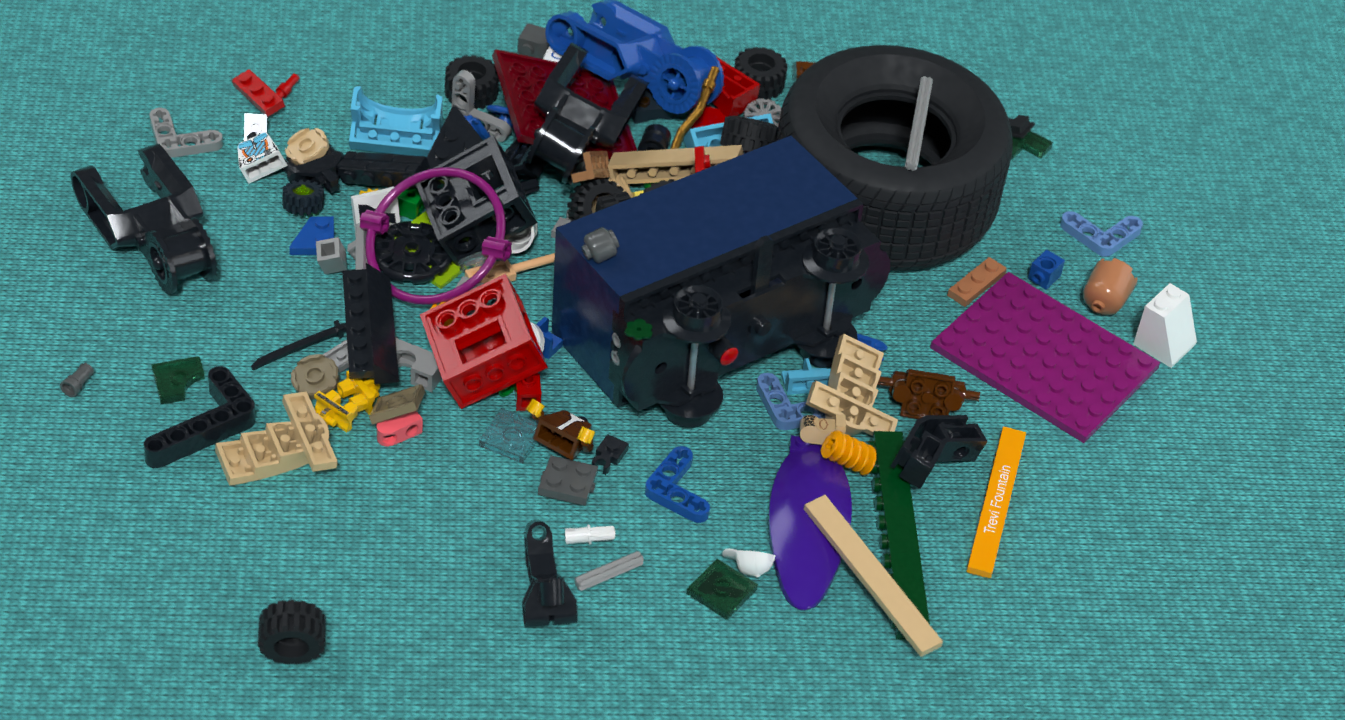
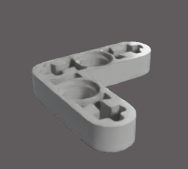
(493, 125)
(171, 140)

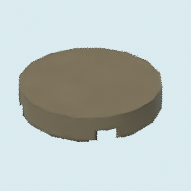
(314, 375)

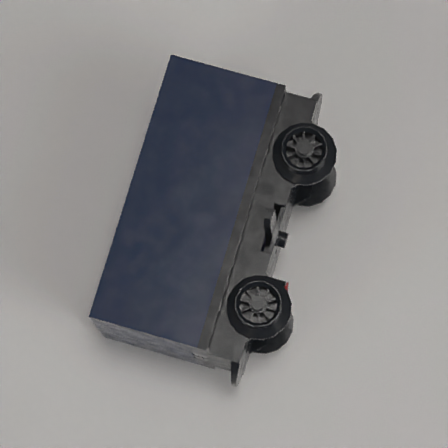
(722, 273)

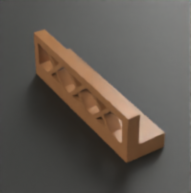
(596, 167)

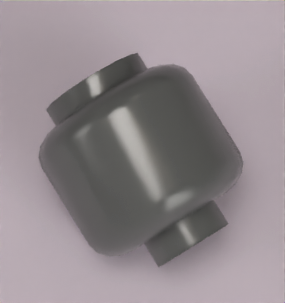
(600, 245)

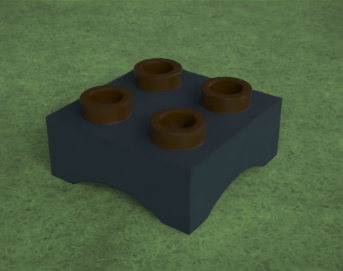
(649, 109)

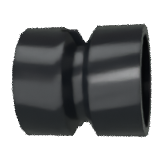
(655, 138)

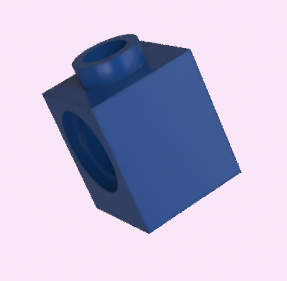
(1046, 269)

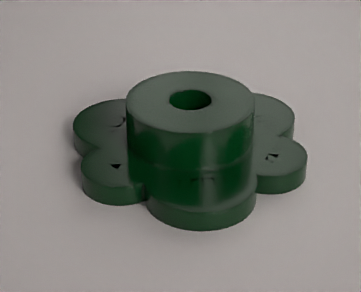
(638, 329)

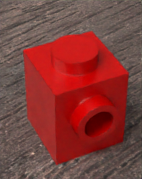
(526, 391)

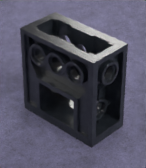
(462, 208)

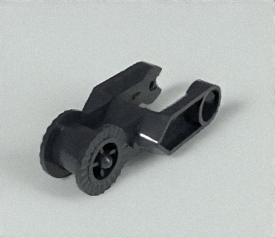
(575, 121)
(162, 229)

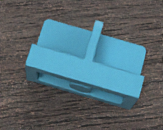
(801, 380)

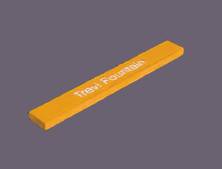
(996, 502)

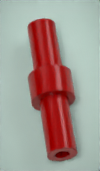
(284, 89)

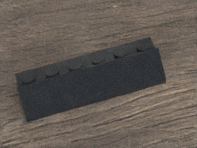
(370, 325)

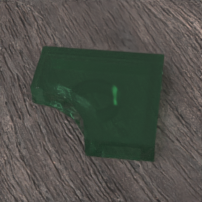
(175, 377)

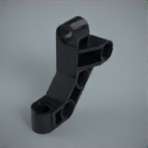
(548, 594)

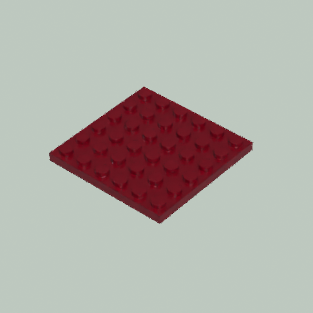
(524, 78)

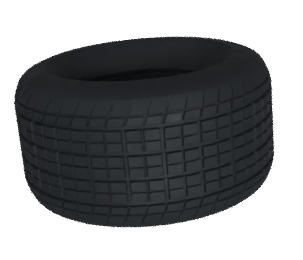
(871, 101)

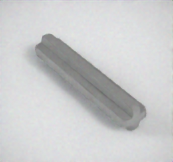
(609, 570)

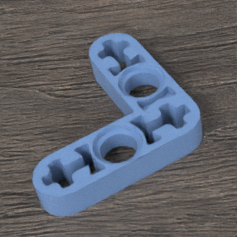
(1076, 224)
(784, 415)

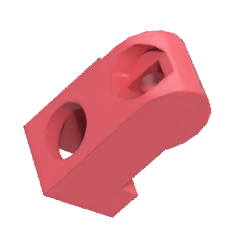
(399, 429)

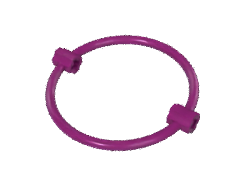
(492, 248)

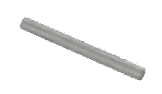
(918, 123)

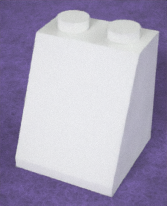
(1167, 326)

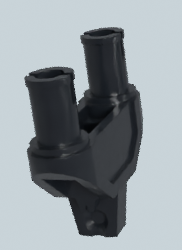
(320, 170)

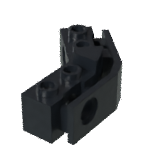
(937, 440)

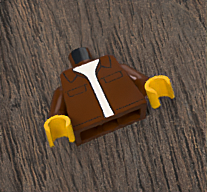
(562, 431)

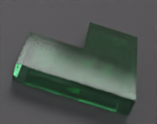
(1031, 143)

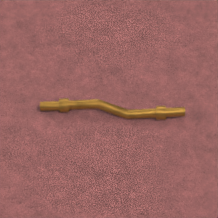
(707, 88)

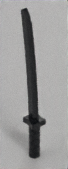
(338, 329)

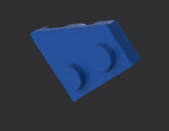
(314, 230)

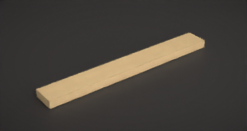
(873, 576)

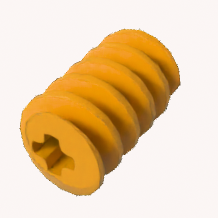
(849, 452)

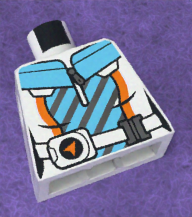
(259, 156)

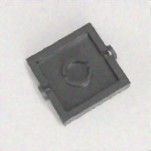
(568, 480)

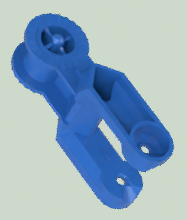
(639, 47)

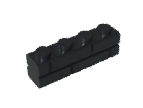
(379, 168)

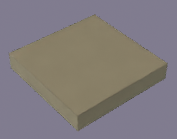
(397, 404)

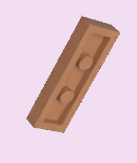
(977, 281)

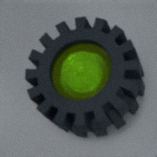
(303, 197)

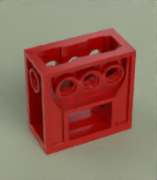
(486, 348)

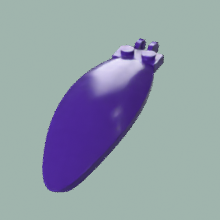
(802, 553)

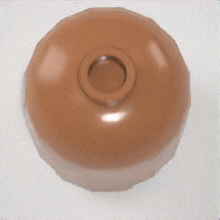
(1109, 286)

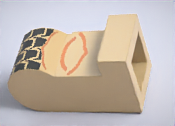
(816, 430)

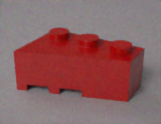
(736, 92)

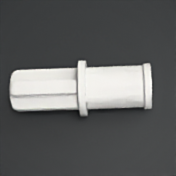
(589, 534)

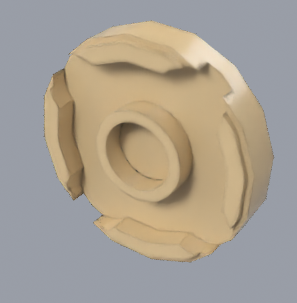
(307, 145)

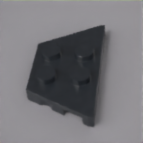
(453, 138)

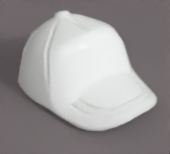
(750, 562)

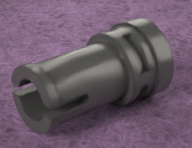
(74, 382)

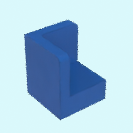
(552, 342)

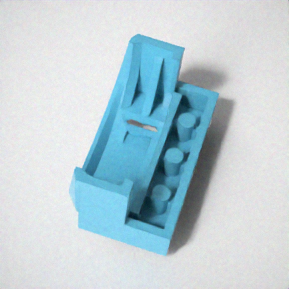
(396, 128)

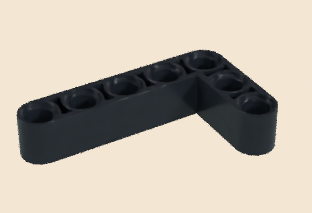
(231, 417)

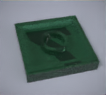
(722, 589)

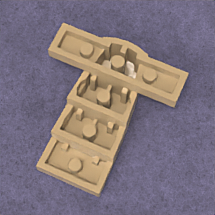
(852, 389)
(279, 446)

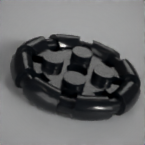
(416, 237)

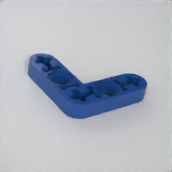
(668, 487)

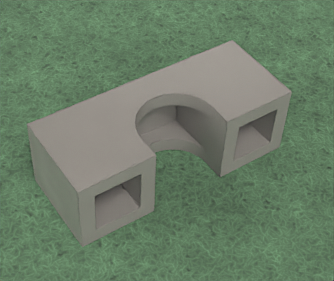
(422, 364)

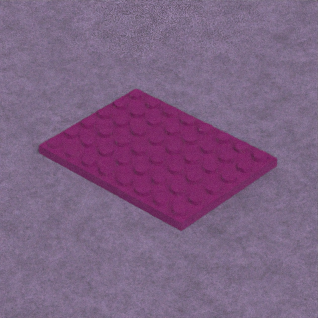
(1045, 356)

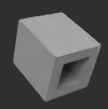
(331, 255)

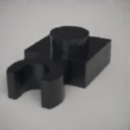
(610, 451)

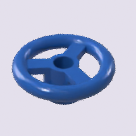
(502, 111)

